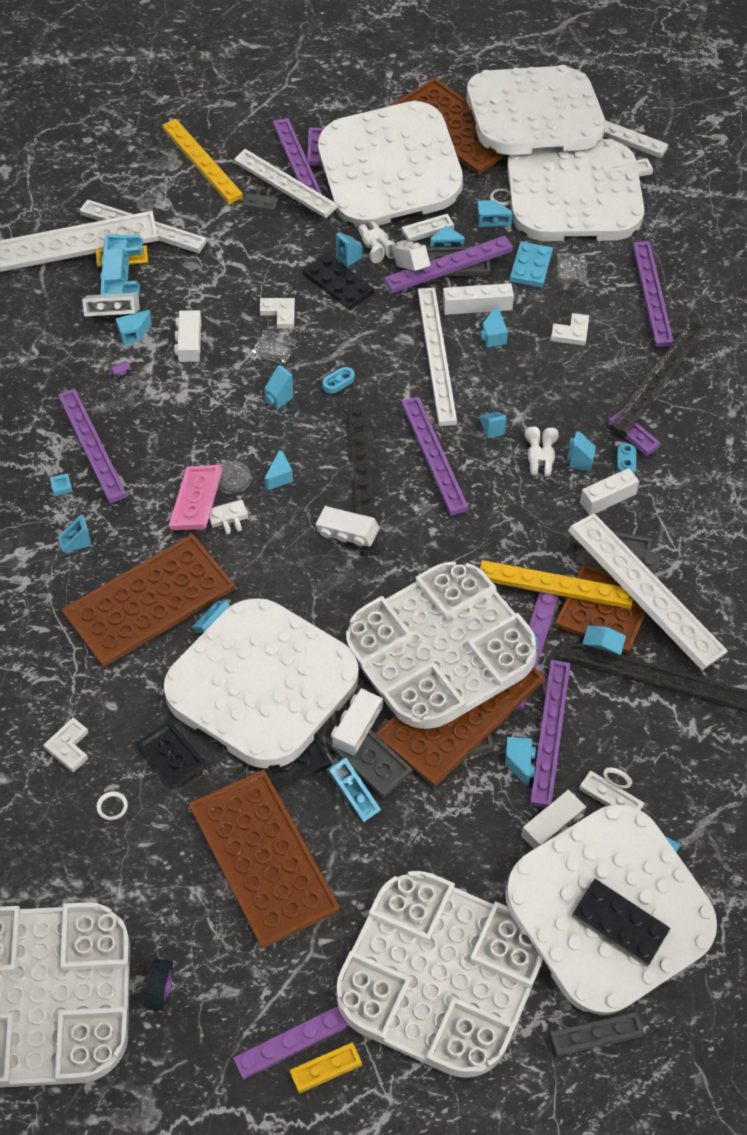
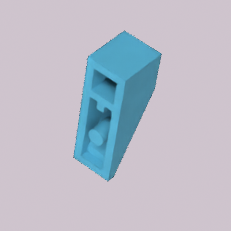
(353, 789)

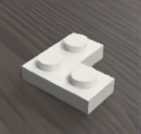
(282, 308)
(572, 334)
(64, 747)

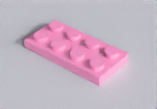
(196, 497)

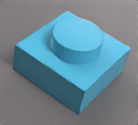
(61, 484)

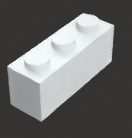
(410, 255)
(111, 304)
(188, 336)
(609, 491)
(347, 526)
(356, 721)
(554, 819)

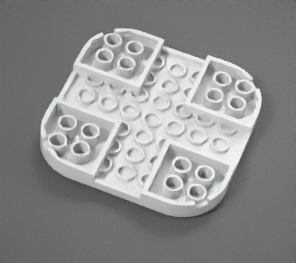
(535, 109)
(390, 163)
(570, 194)
(441, 645)
(261, 682)
(636, 861)
(438, 975)
(62, 994)

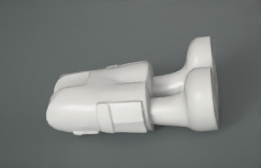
(377, 241)
(541, 456)

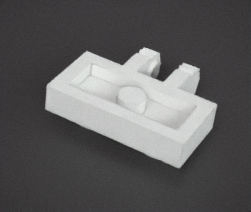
(228, 514)

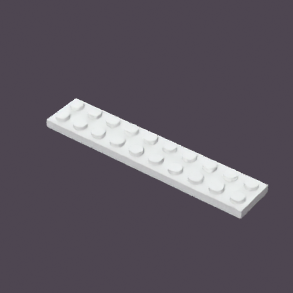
(72, 241)
(648, 591)

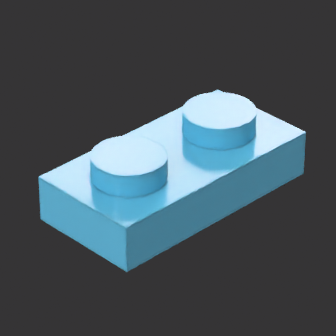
(210, 616)

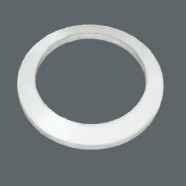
(502, 203)
(619, 772)
(107, 795)

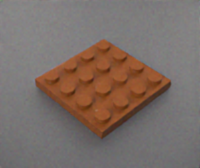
(579, 613)

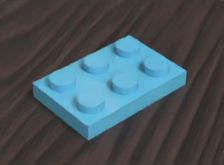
(531, 264)

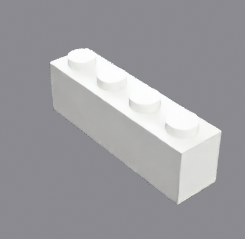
(477, 298)

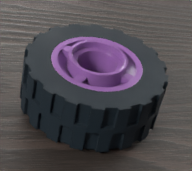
(158, 984)

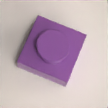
(119, 369)

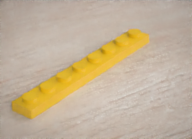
(202, 161)
(557, 584)

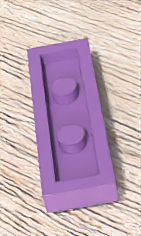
(313, 150)
(640, 438)

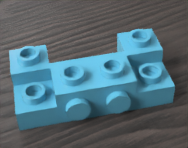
(116, 263)

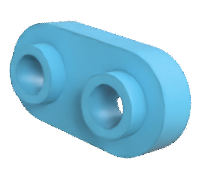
(336, 381)
(626, 456)

